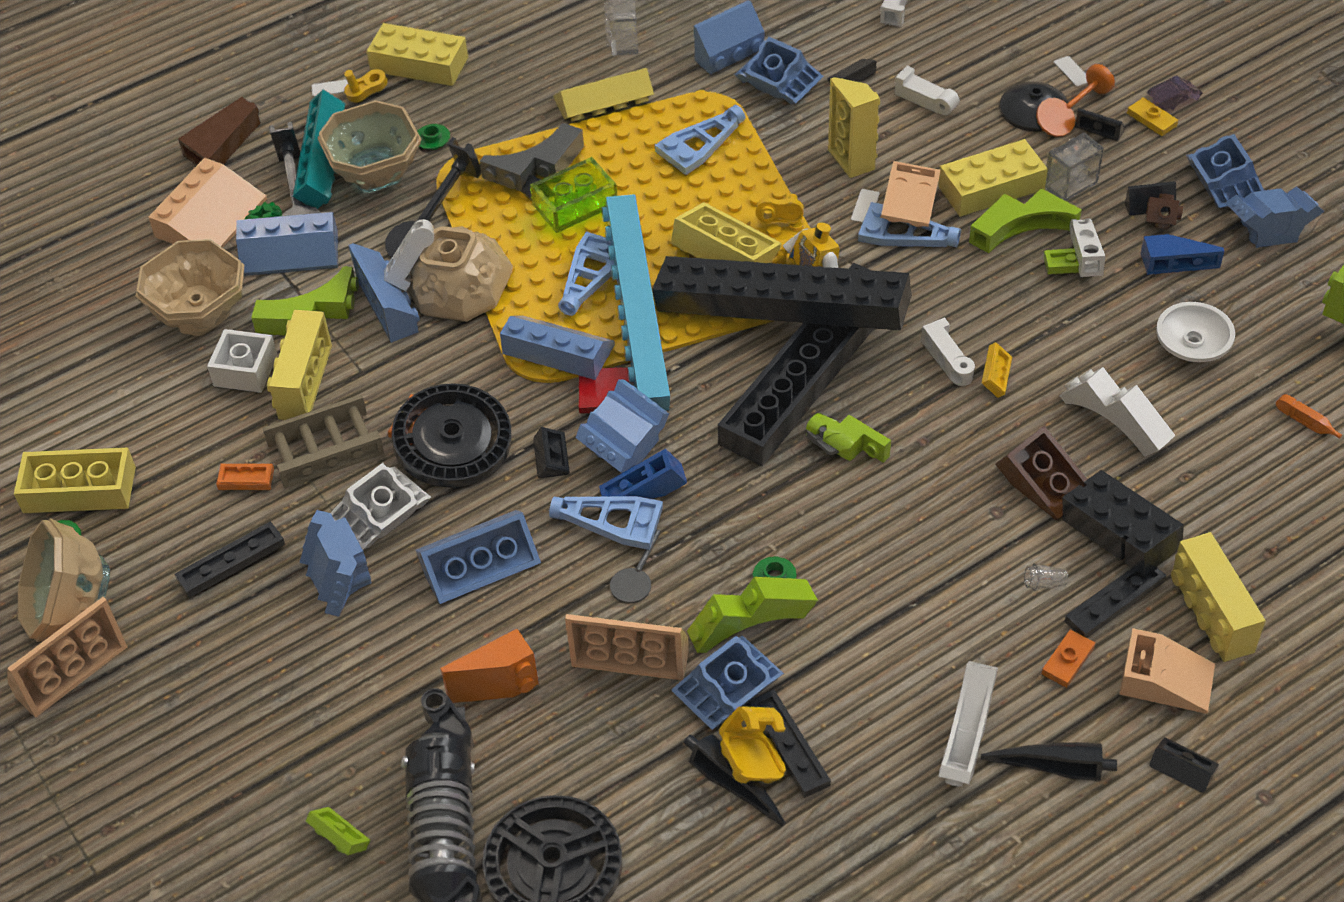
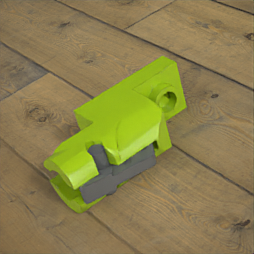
(847, 437)

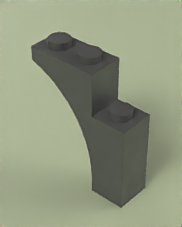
(543, 159)

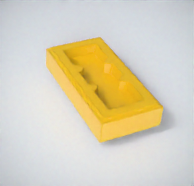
(1152, 116)
(996, 370)

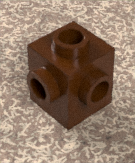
(1154, 207)

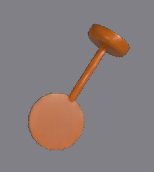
(1057, 116)

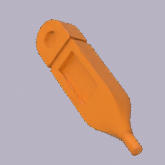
(1305, 415)

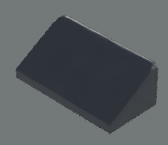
(857, 71)
(1099, 124)
(1138, 196)
(550, 453)
(1183, 764)

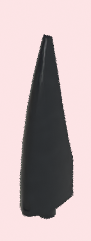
(1064, 759)
(709, 760)

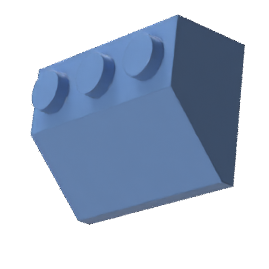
(727, 37)

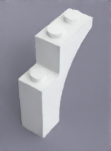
(1123, 407)
(968, 724)

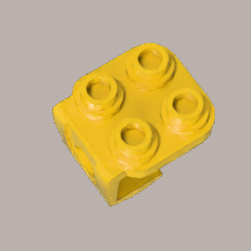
(748, 749)

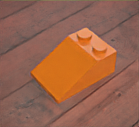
(492, 671)

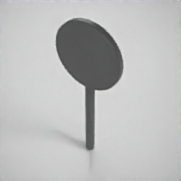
(633, 584)

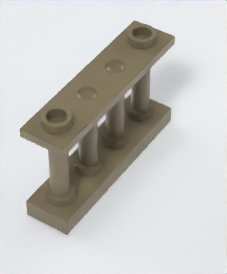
(329, 459)

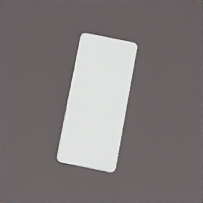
(1072, 70)
(331, 87)
(863, 203)

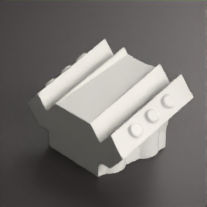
(379, 503)

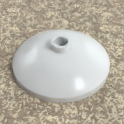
(1195, 332)

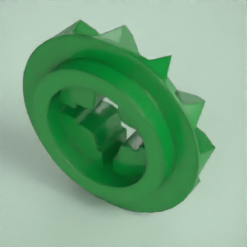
(265, 211)

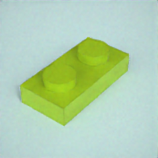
(1061, 261)
(337, 830)

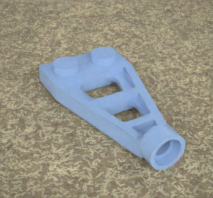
(684, 157)
(875, 232)
(591, 247)
(640, 527)

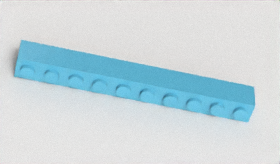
(636, 299)

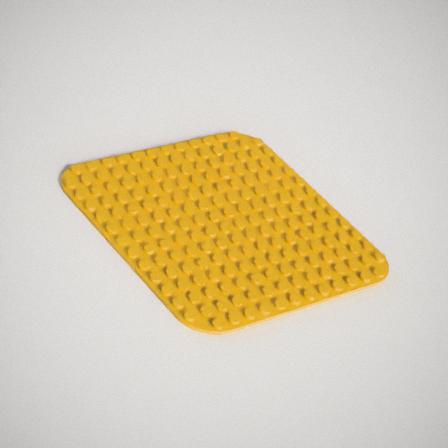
(625, 148)

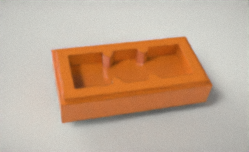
(245, 477)
(1068, 658)

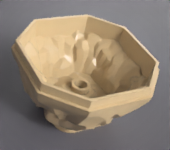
(459, 274)
(191, 285)

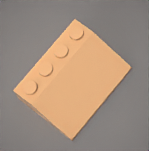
(205, 205)
(627, 647)
(66, 658)

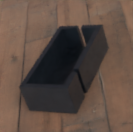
(1113, 512)

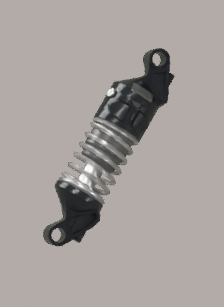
(440, 804)

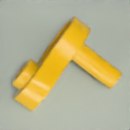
(361, 88)
(786, 210)

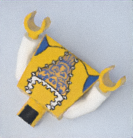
(811, 248)

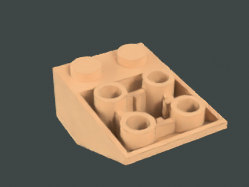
(910, 194)
(1166, 673)

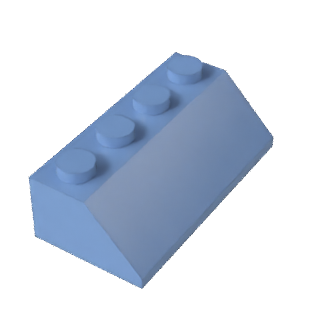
(287, 243)
(386, 300)
(555, 346)
(478, 556)

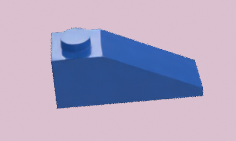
(1178, 254)
(648, 479)

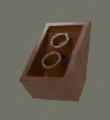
(1042, 471)

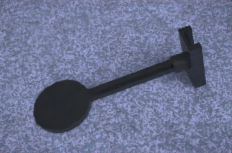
(288, 149)
(464, 162)

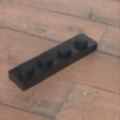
(229, 559)
(1113, 600)
(793, 748)

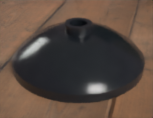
(1021, 102)

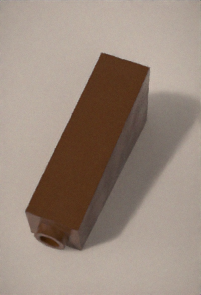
(221, 133)

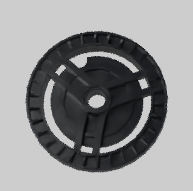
(451, 435)
(550, 839)

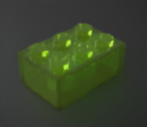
(572, 194)

